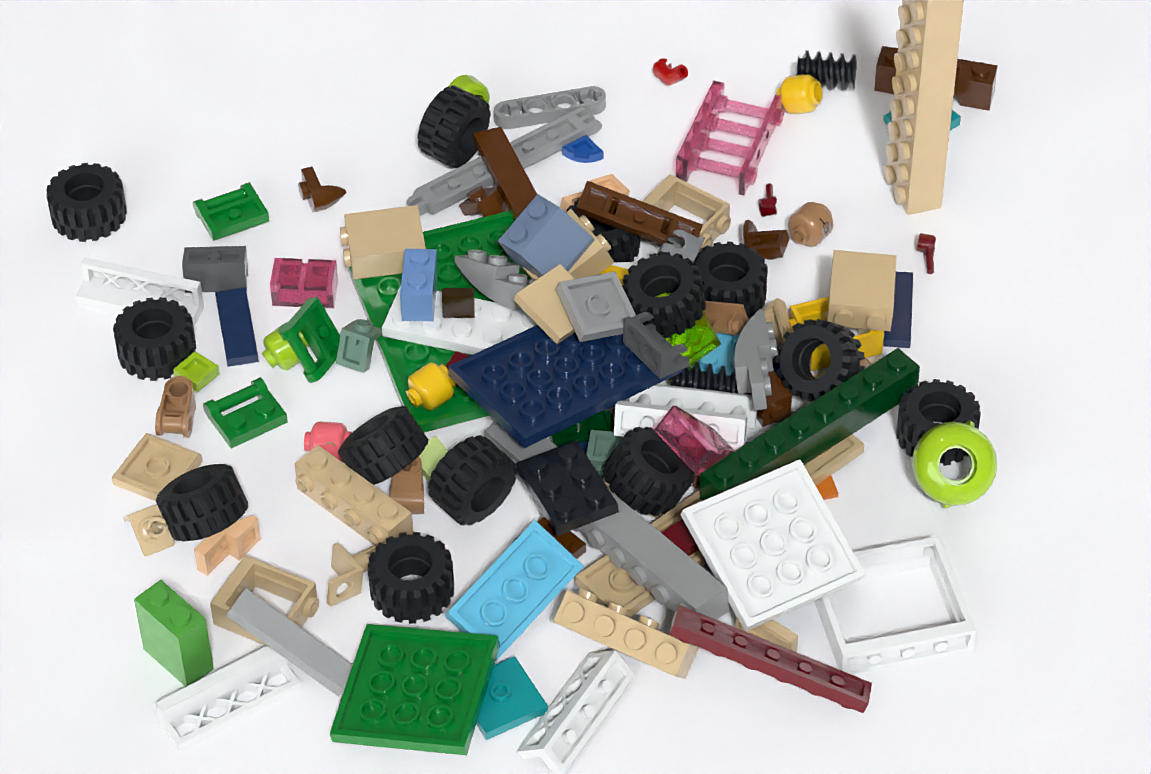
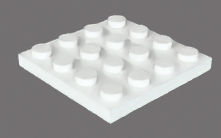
(773, 544)

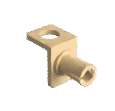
(150, 530)
(350, 571)

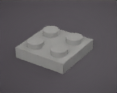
(595, 305)

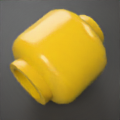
(800, 94)
(430, 386)

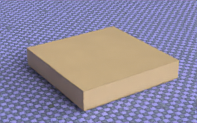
(544, 305)
(154, 465)

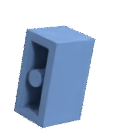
(419, 285)

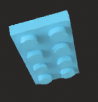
(516, 587)

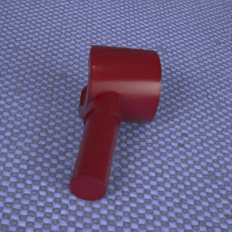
(767, 205)
(926, 244)

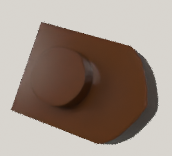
(318, 196)
(484, 201)
(767, 243)

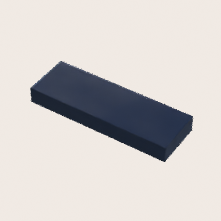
(902, 313)
(236, 327)

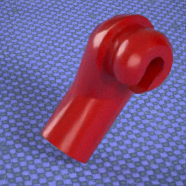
(668, 74)

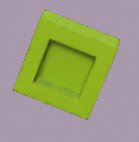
(198, 370)

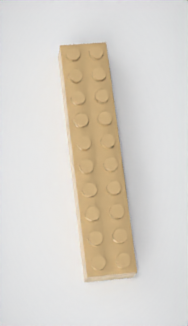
(922, 101)

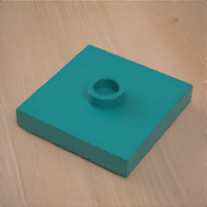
(509, 700)

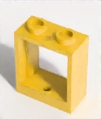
(818, 309)

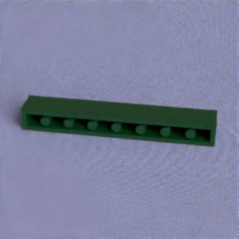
(817, 424)

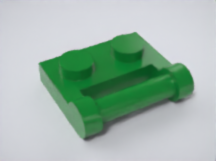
(231, 212)
(319, 334)
(248, 420)

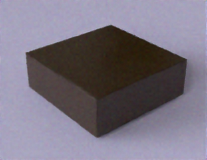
(458, 303)

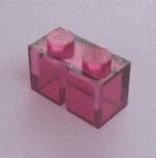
(297, 281)

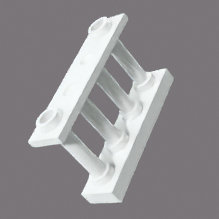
(723, 411)

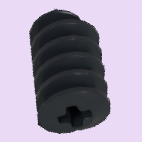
(829, 69)
(706, 380)

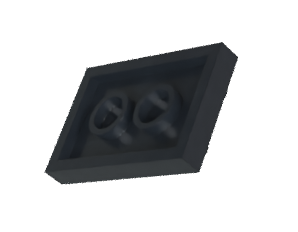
(567, 487)

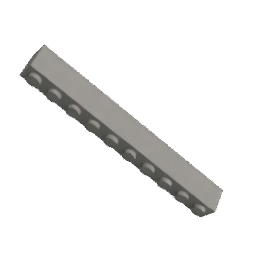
(637, 547)

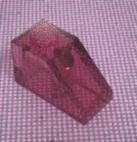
(692, 440)

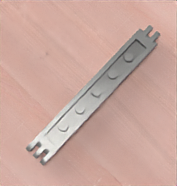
(529, 149)

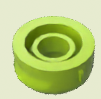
(927, 460)

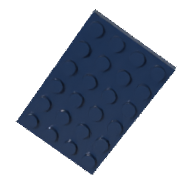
(549, 386)

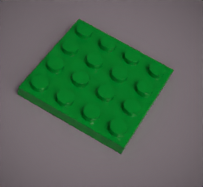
(415, 689)

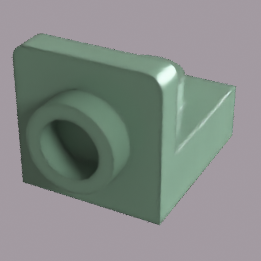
(357, 344)
(600, 448)

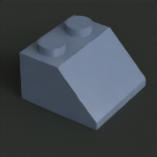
(545, 238)

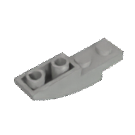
(493, 276)
(754, 359)

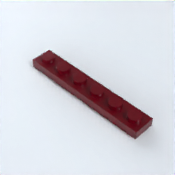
(770, 659)

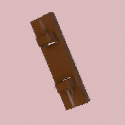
(632, 214)

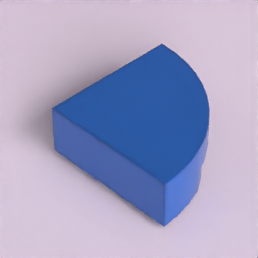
(583, 151)

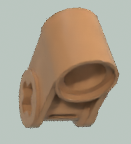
(176, 408)
(408, 487)

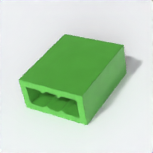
(174, 633)

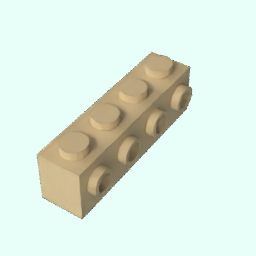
(351, 497)
(625, 634)

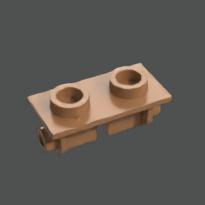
(726, 317)

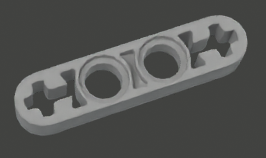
(548, 103)

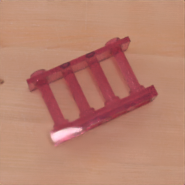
(708, 121)

